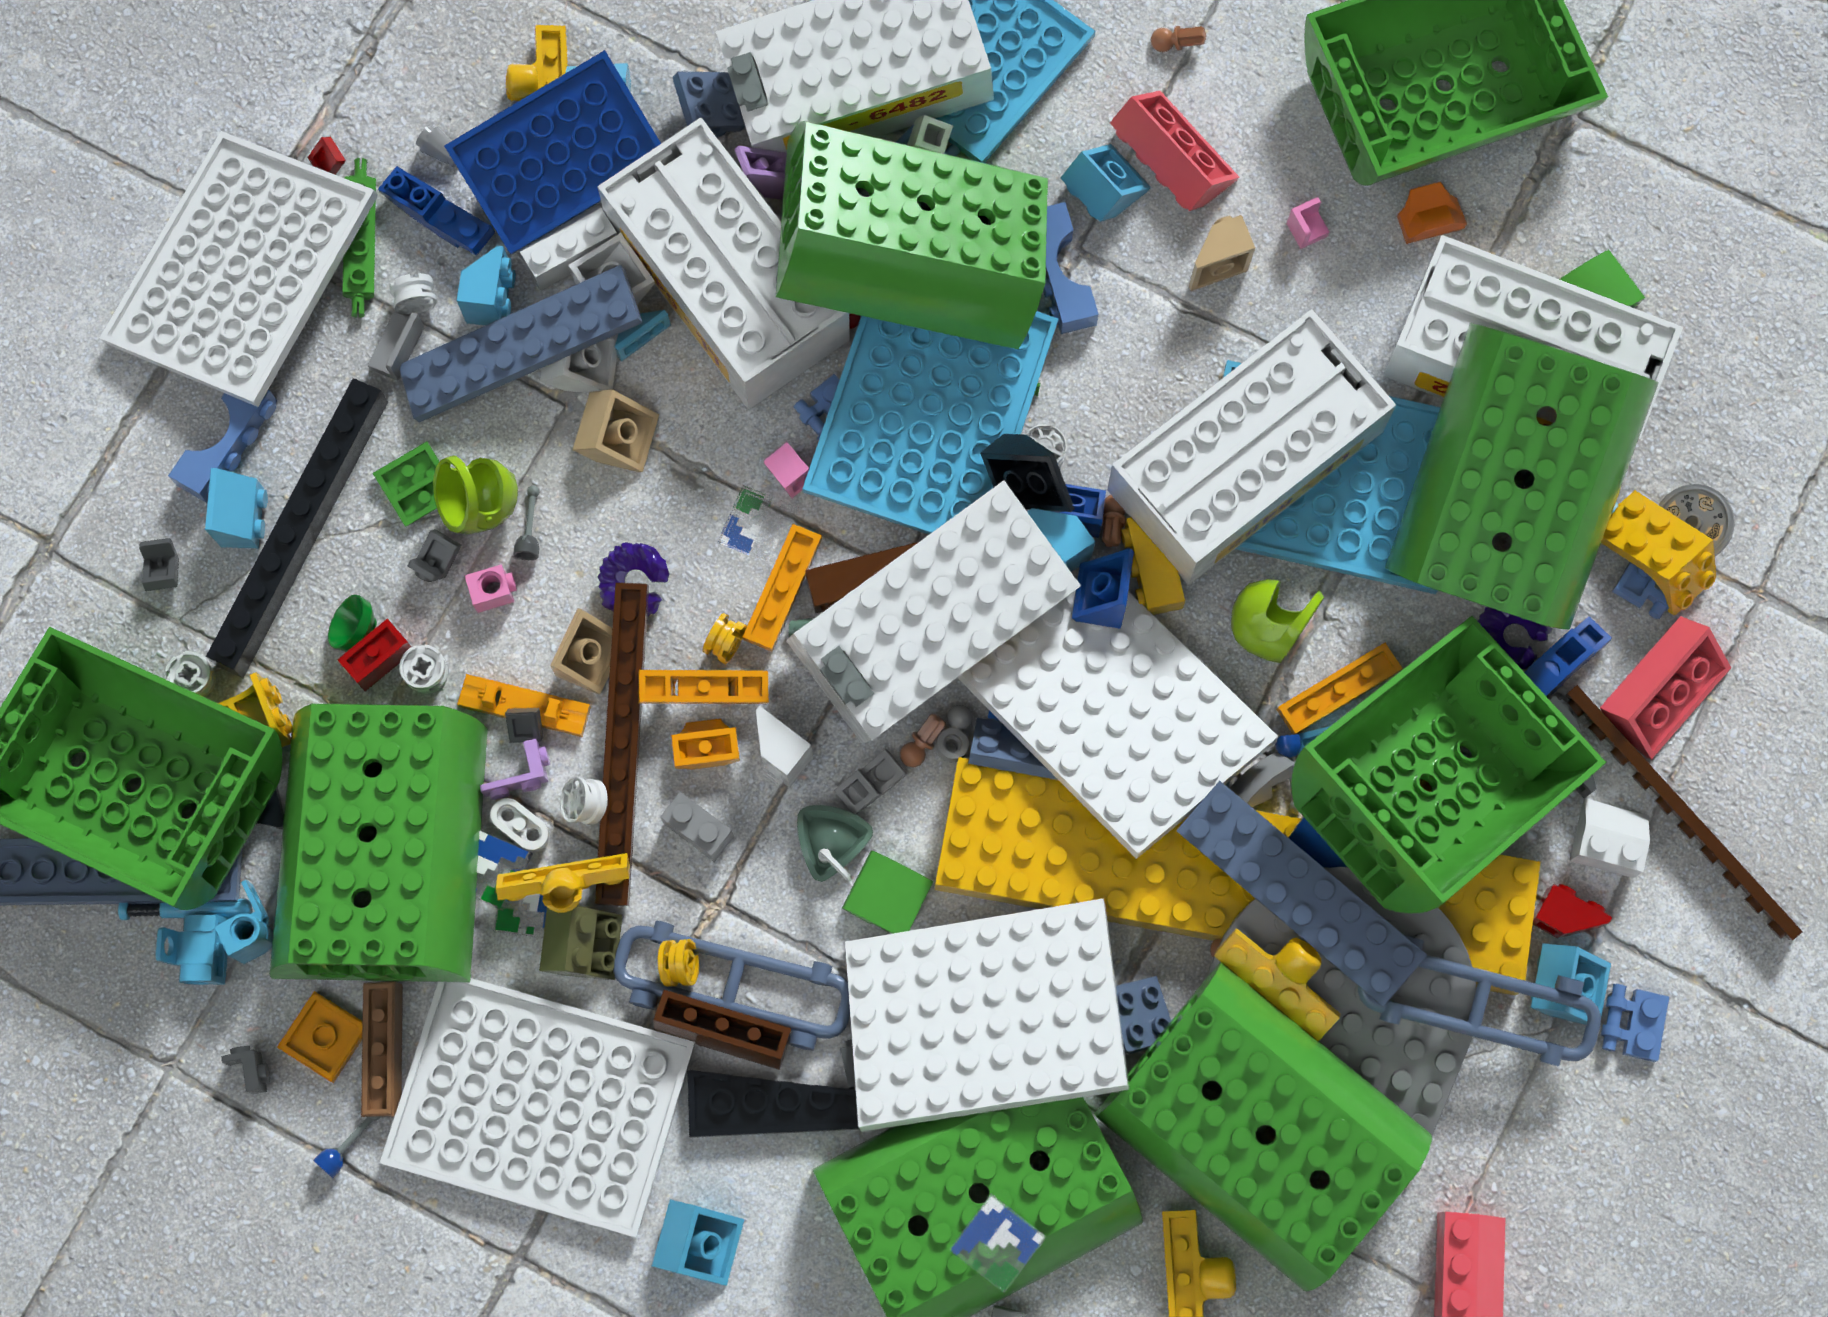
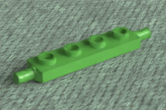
(360, 256)

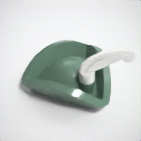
(830, 839)

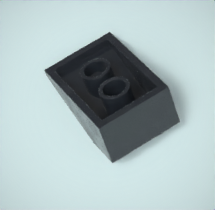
(1028, 471)

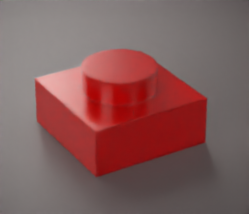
(326, 156)

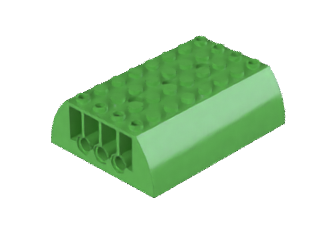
(1403, 47)
(909, 263)
(1470, 465)
(131, 728)
(1365, 770)
(415, 867)
(1276, 1078)
(928, 1173)

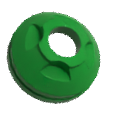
(351, 623)

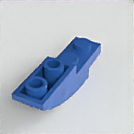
(435, 212)
(1567, 656)

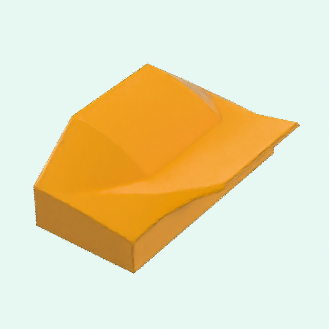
(705, 745)

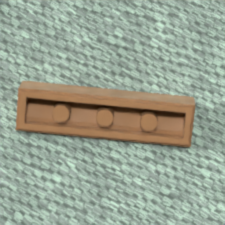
(381, 1049)

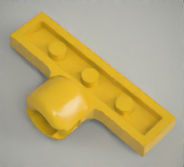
(549, 64)
(564, 882)
(1282, 979)
(1188, 1274)

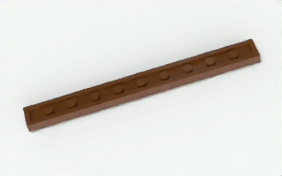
(622, 734)
(1689, 823)

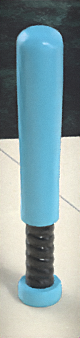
(164, 910)

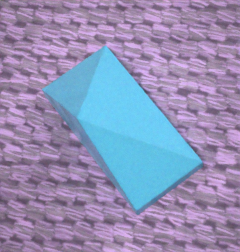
(638, 336)

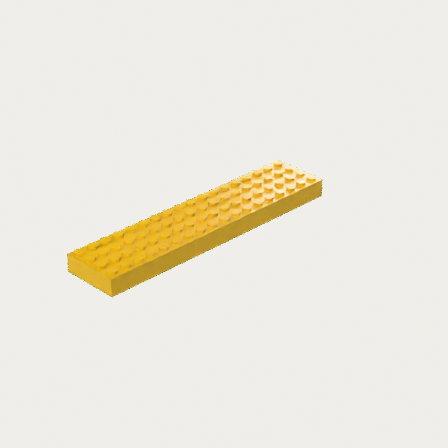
(1041, 848)

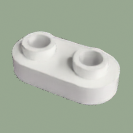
(520, 825)

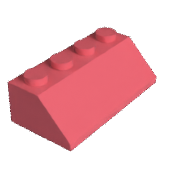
(1173, 149)
(1667, 686)
(1469, 1265)

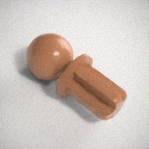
(1163, 38)
(1112, 522)
(913, 753)

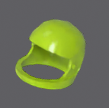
(474, 495)
(1263, 625)

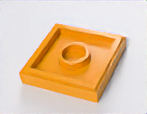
(323, 1037)

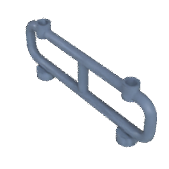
(1566, 992)
(803, 1033)

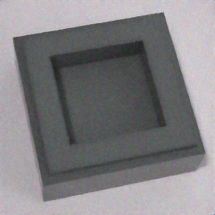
(524, 724)

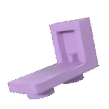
(537, 760)

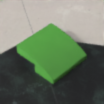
(1606, 278)
(410, 483)
(887, 894)

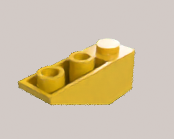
(1156, 576)

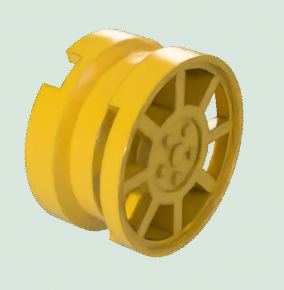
(724, 638)
(678, 963)

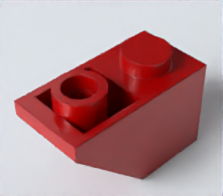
(1565, 914)

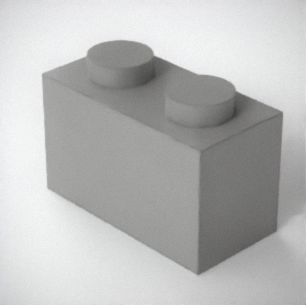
(697, 826)

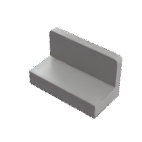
(396, 344)

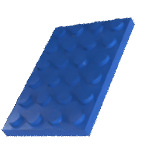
(552, 150)

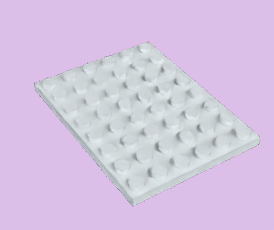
(239, 268)
(1120, 717)
(984, 1016)
(539, 1104)

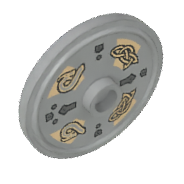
(1704, 510)

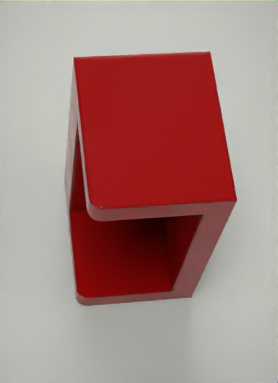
(375, 655)

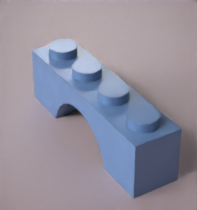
(1070, 301)
(194, 467)

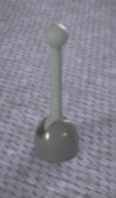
(527, 546)

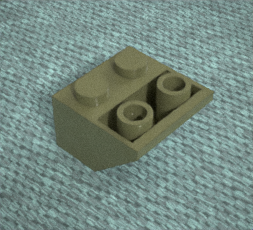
(580, 943)

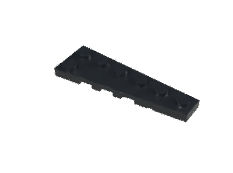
(757, 1106)

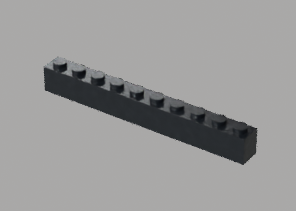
(297, 528)

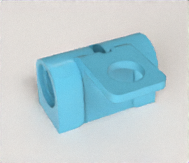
(236, 930)
(195, 950)

